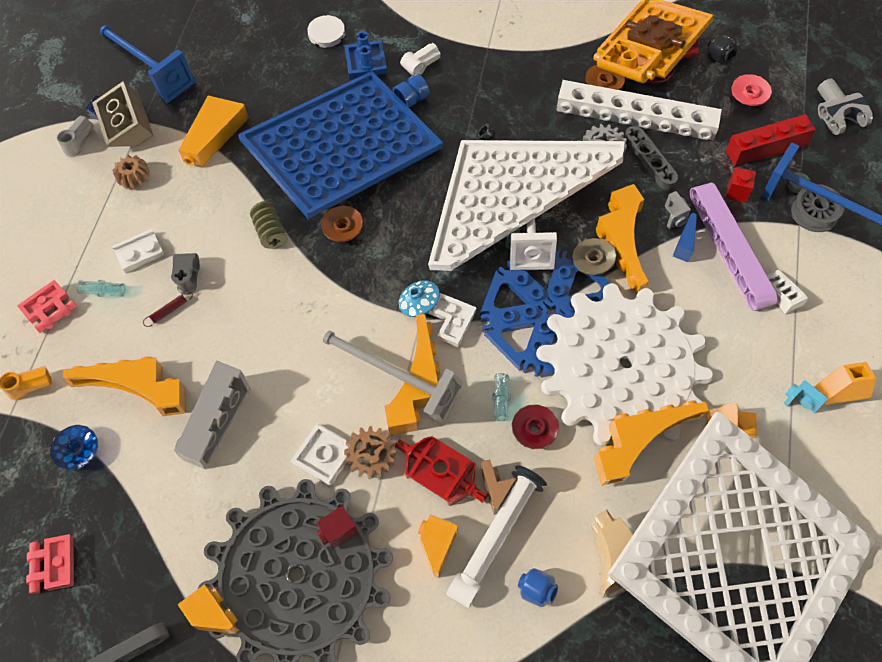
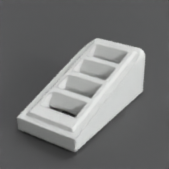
(794, 292)

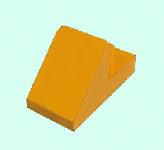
(744, 420)

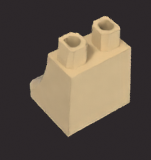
(610, 541)

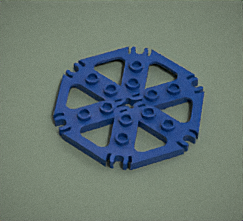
(534, 311)

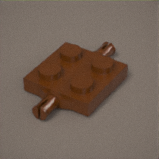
(655, 33)

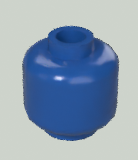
(538, 587)

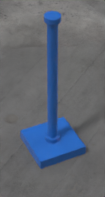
(169, 76)
(783, 173)

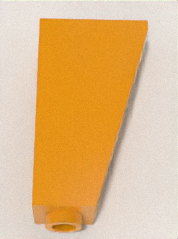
(211, 129)

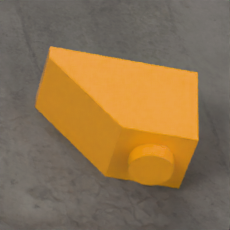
(437, 540)

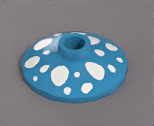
(419, 298)

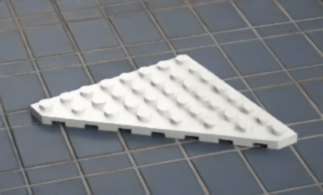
(509, 184)

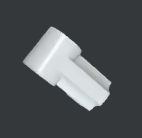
(416, 62)

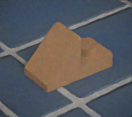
(496, 491)

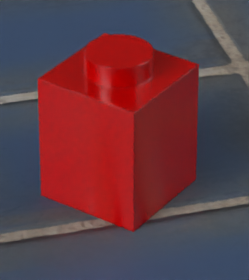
(740, 185)

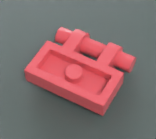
(43, 302)
(58, 564)

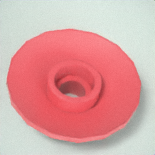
(751, 90)

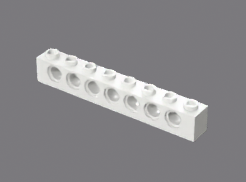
(639, 110)

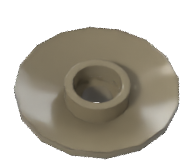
(591, 250)

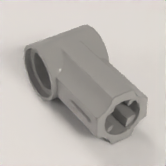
(74, 136)

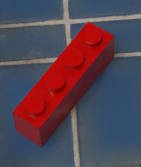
(769, 140)

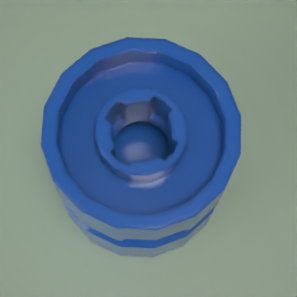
(412, 90)

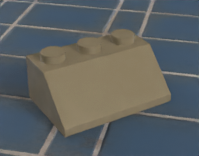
(122, 117)

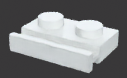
(138, 251)

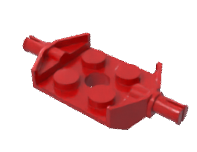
(450, 485)

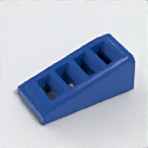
(686, 243)

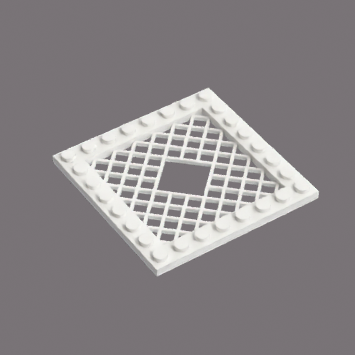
(706, 636)

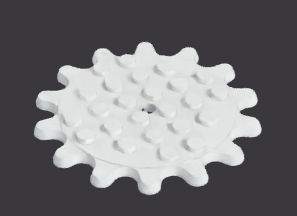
(613, 330)

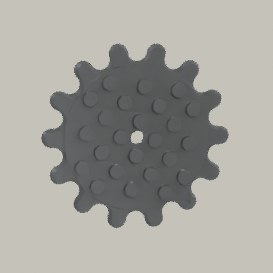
(304, 614)

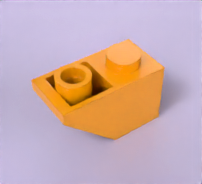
(848, 383)
(207, 613)

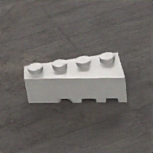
(212, 414)

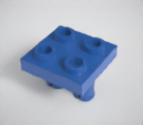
(365, 57)

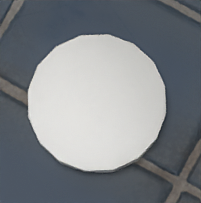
(326, 31)

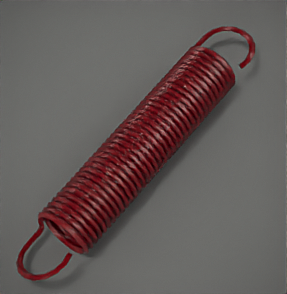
(168, 308)

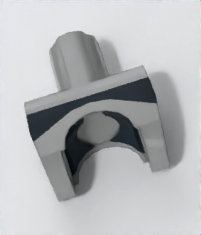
(841, 107)

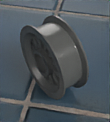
(815, 211)

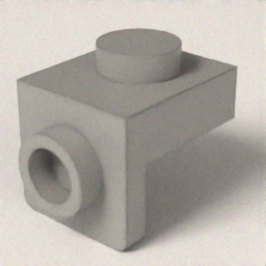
(678, 209)

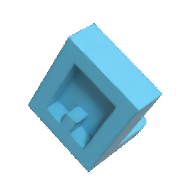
(807, 395)

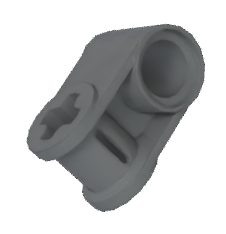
(185, 272)

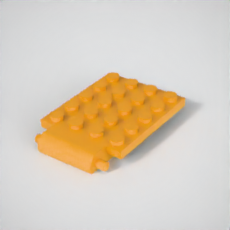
(644, 62)

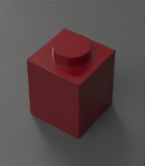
(336, 528)

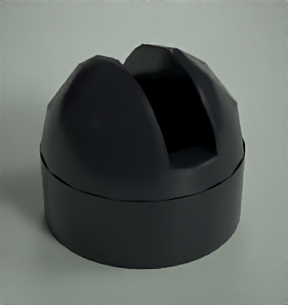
(486, 133)

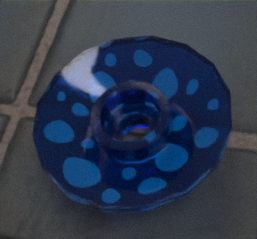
(67, 441)

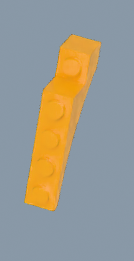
(619, 231)
(136, 377)
(404, 409)
(633, 434)

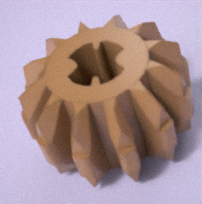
(131, 172)

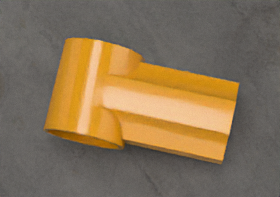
(25, 382)

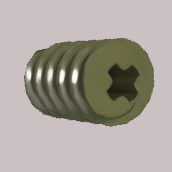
(268, 225)

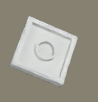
(321, 455)

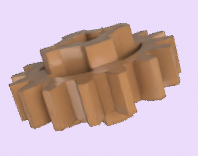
(379, 448)

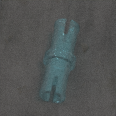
(101, 288)
(501, 397)

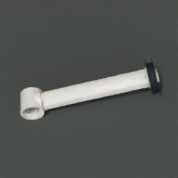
(467, 584)

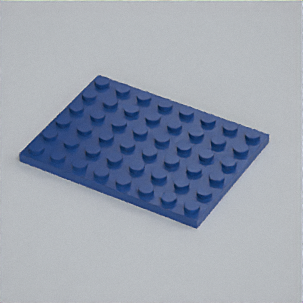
(340, 143)

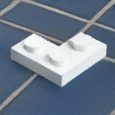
(456, 316)

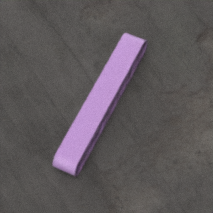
(733, 247)

